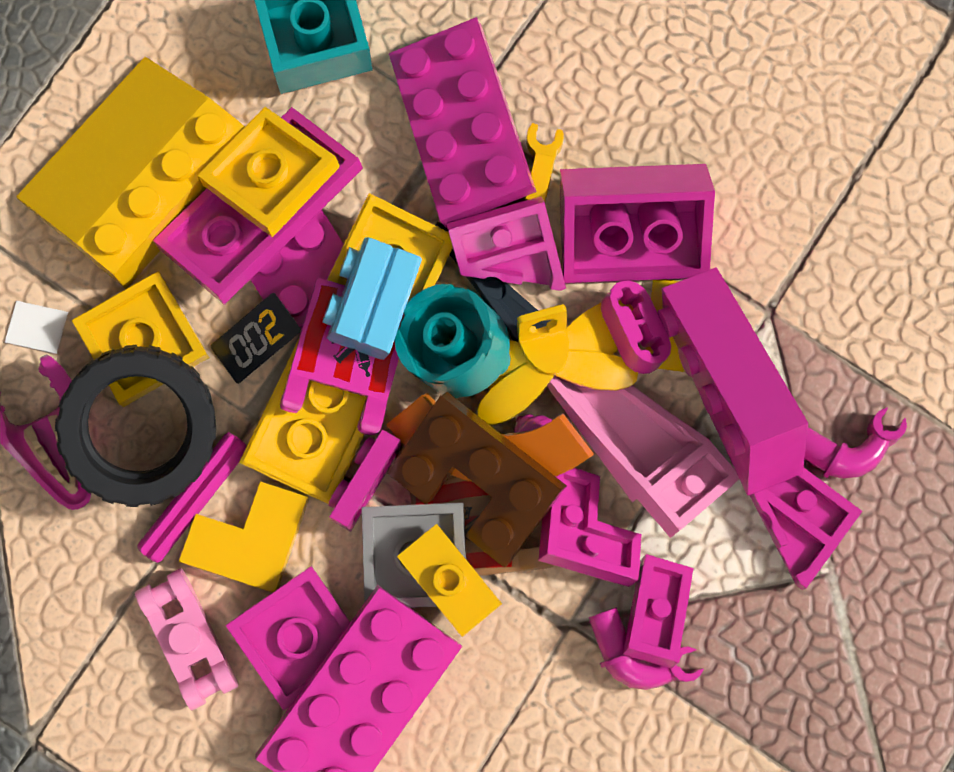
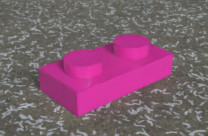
(374, 462)
(658, 611)

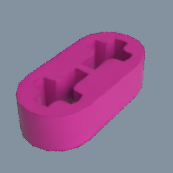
(635, 327)

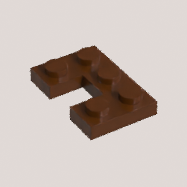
(460, 439)

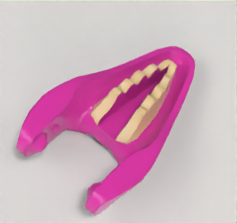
(36, 445)

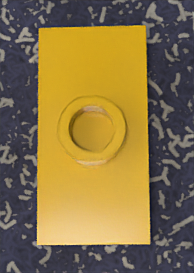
(449, 580)

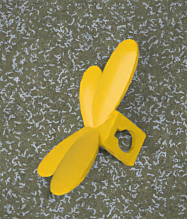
(573, 353)

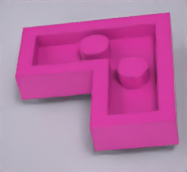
(581, 543)

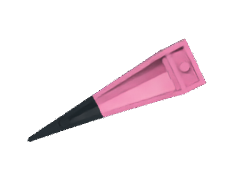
(640, 442)

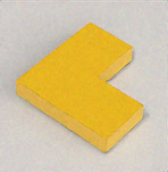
(253, 553)

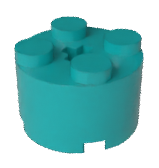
(453, 341)

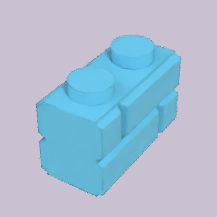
(372, 298)

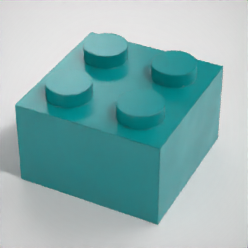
(313, 41)

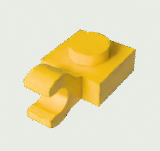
(544, 160)

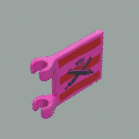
(337, 365)

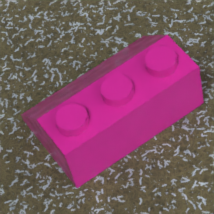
(636, 222)

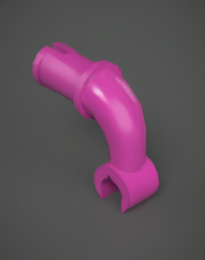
(852, 462)
(629, 670)

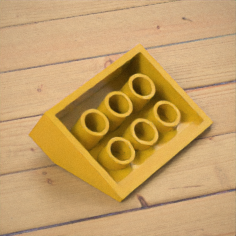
(131, 169)

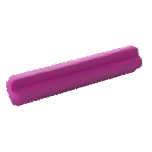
(182, 508)

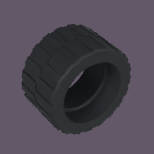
(124, 485)

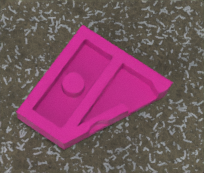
(509, 245)
(805, 522)

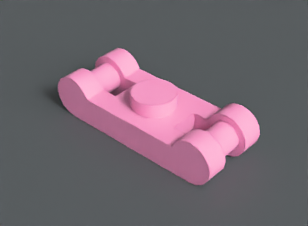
(186, 639)

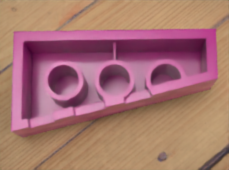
(735, 381)

